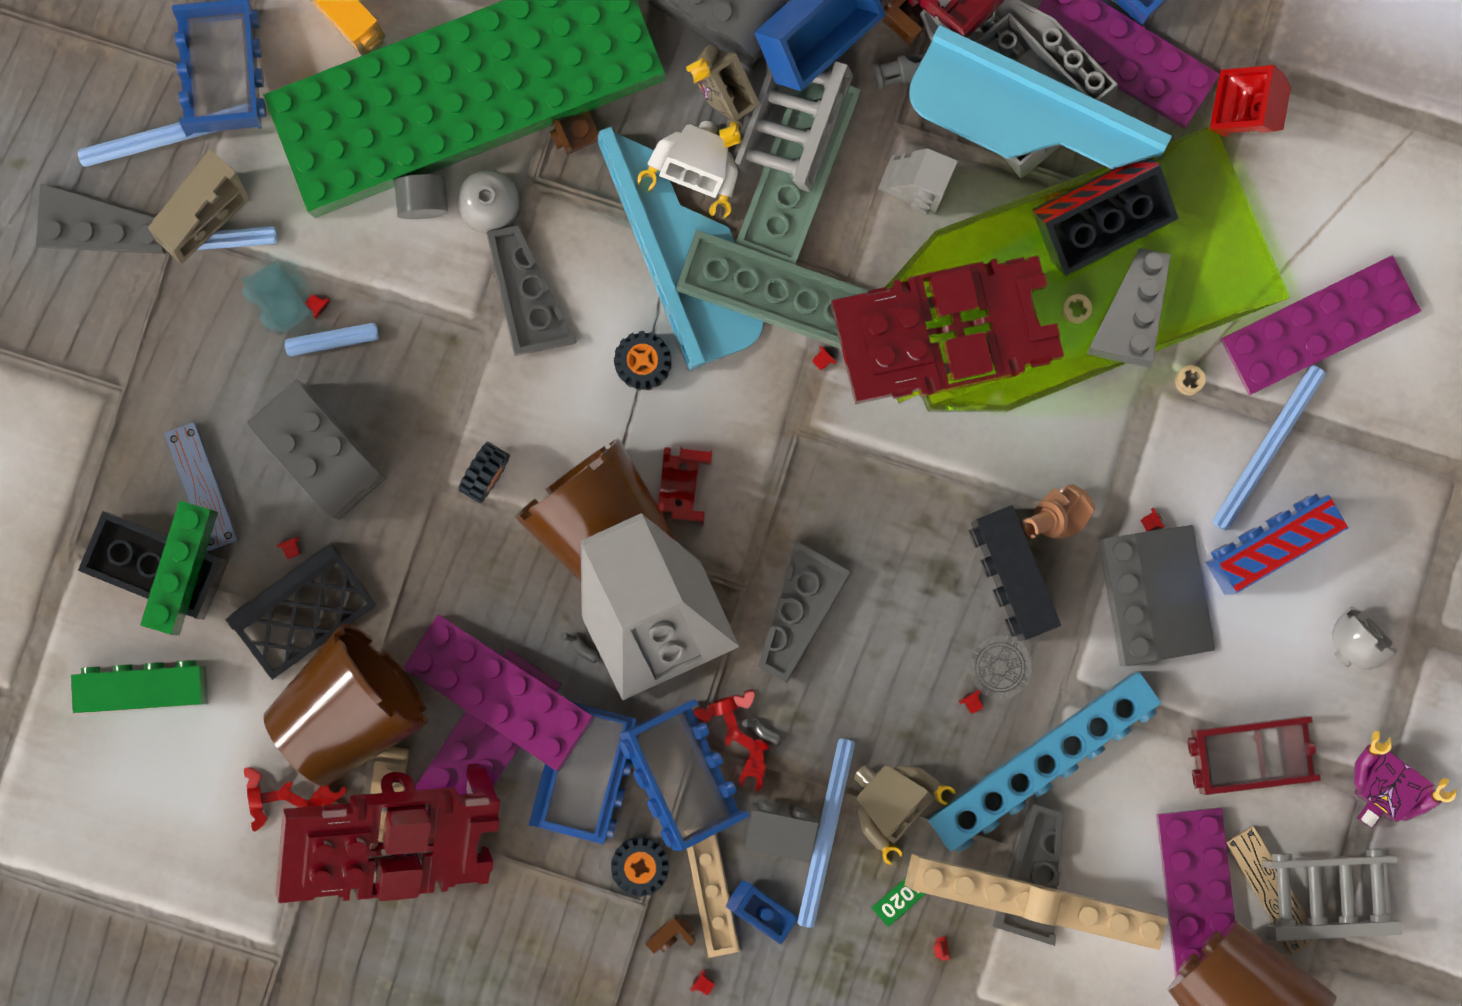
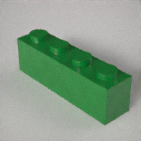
(179, 568)
(139, 688)

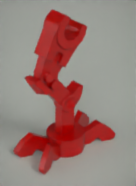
(755, 762)
(256, 798)

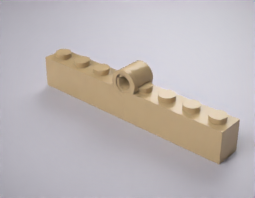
(1035, 902)

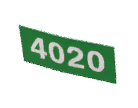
(896, 903)

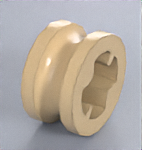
(1067, 312)
(1181, 376)

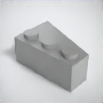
(918, 178)

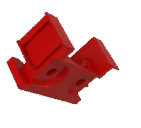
(681, 484)

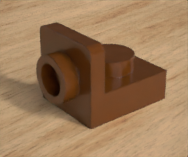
(902, 23)
(574, 132)
(665, 938)

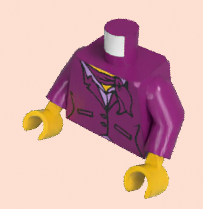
(1393, 786)

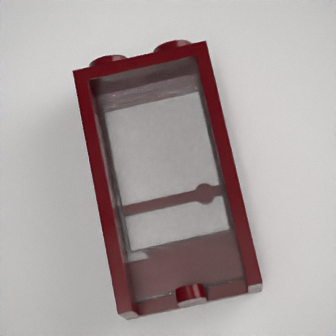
(1252, 755)

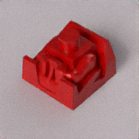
(1250, 100)

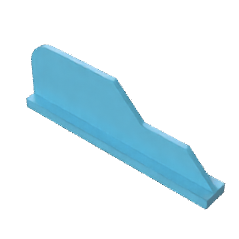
(1020, 109)
(664, 237)

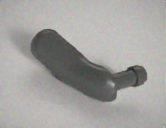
(580, 647)
(762, 732)

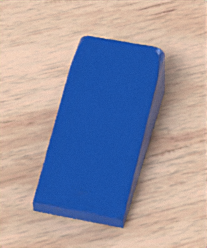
(761, 911)

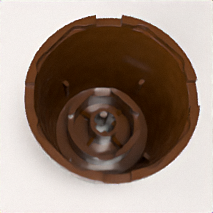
(588, 501)
(343, 708)
(1244, 971)

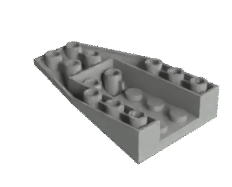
(1043, 46)
(649, 606)

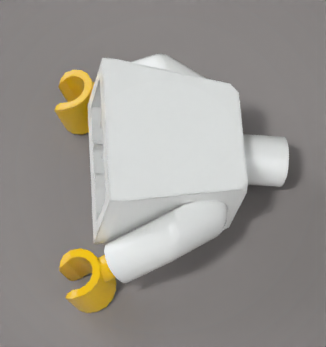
(695, 161)

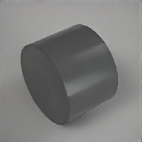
(421, 196)

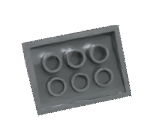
(1156, 595)

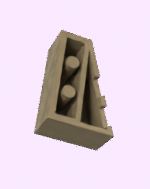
(199, 207)

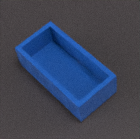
(813, 34)

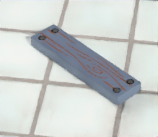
(200, 481)

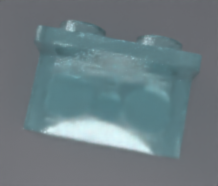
(276, 298)

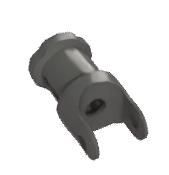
(896, 71)

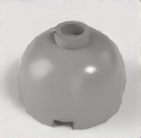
(488, 201)
(1360, 641)

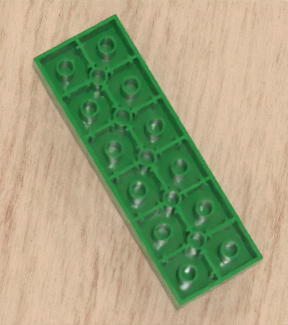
(457, 93)

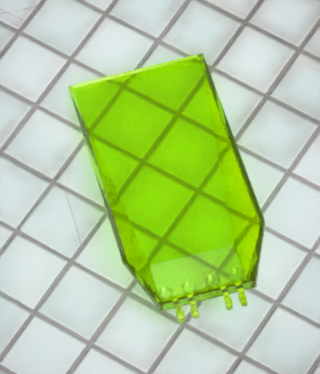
(1213, 277)

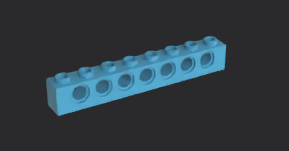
(1143, 705)

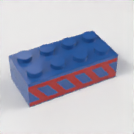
(1276, 545)

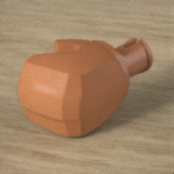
(1060, 514)

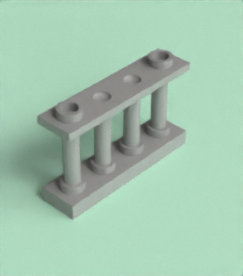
(813, 141)
(1349, 923)

